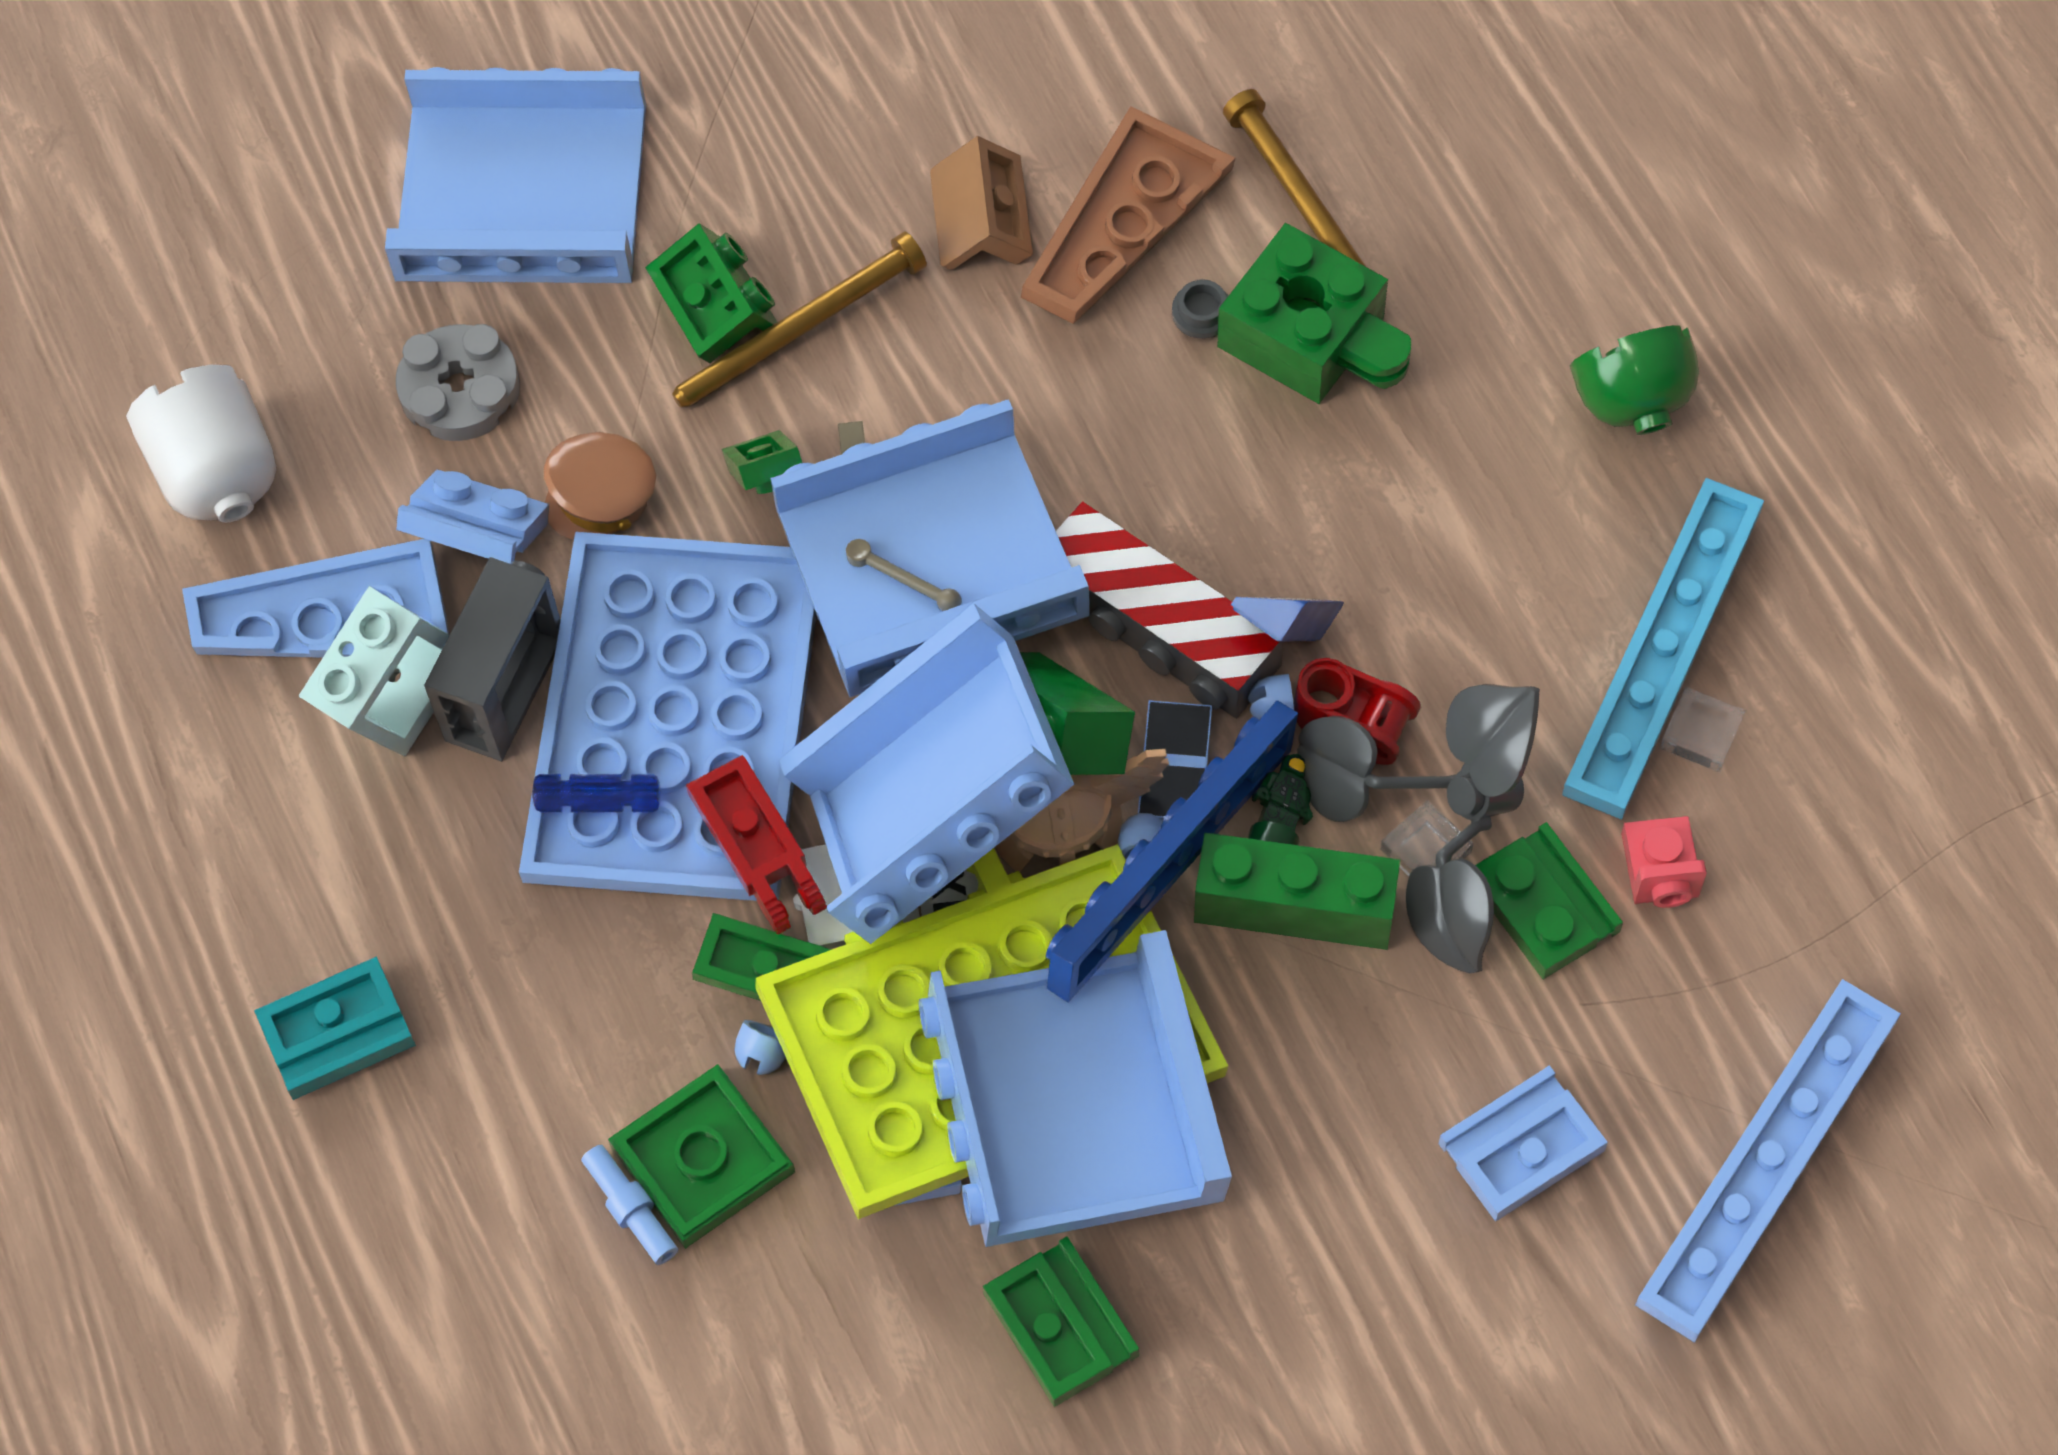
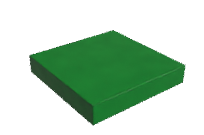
(701, 1155)

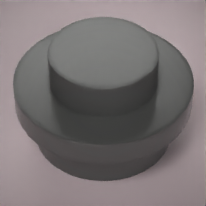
(1197, 308)

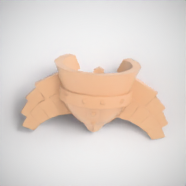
(1083, 813)

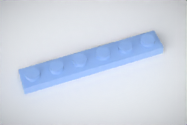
(1767, 1161)

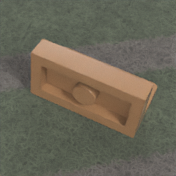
(980, 204)

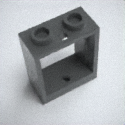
(495, 658)

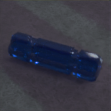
(596, 793)

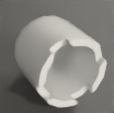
(205, 444)

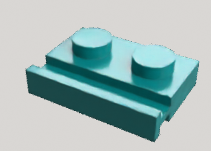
(334, 1028)

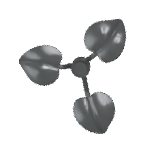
(1493, 736)

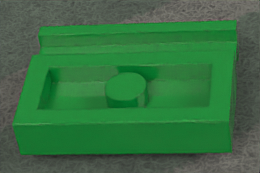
(1547, 901)
(1060, 1321)

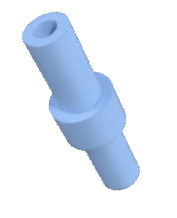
(629, 1204)

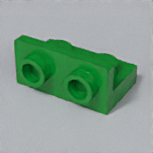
(711, 291)

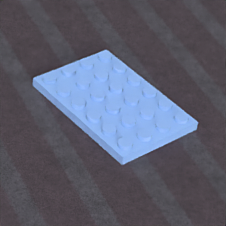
(669, 671)

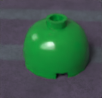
(1639, 379)

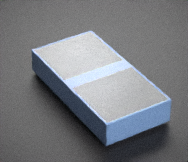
(1185, 736)

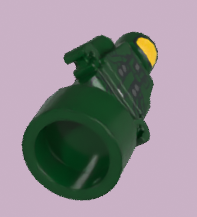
(1283, 801)

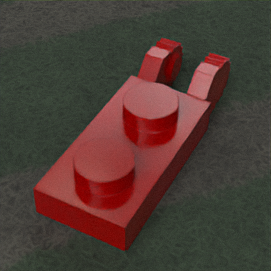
(754, 838)

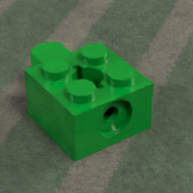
(1305, 344)

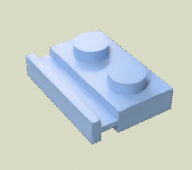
(473, 516)
(1522, 1143)

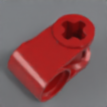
(1358, 698)

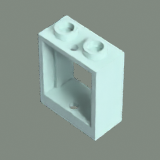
(362, 687)

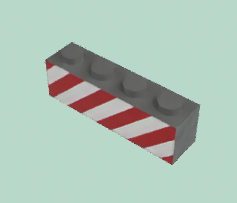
(1167, 613)

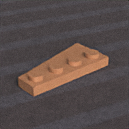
(1125, 207)

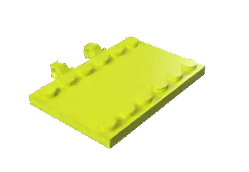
(858, 1031)

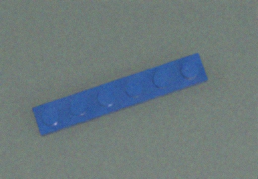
(1156, 865)

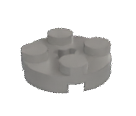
(453, 350)

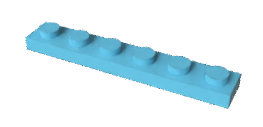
(1662, 649)

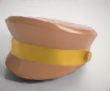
(597, 484)

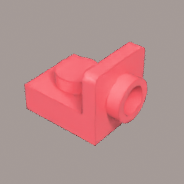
(1662, 861)

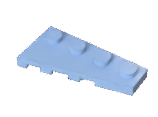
(307, 604)

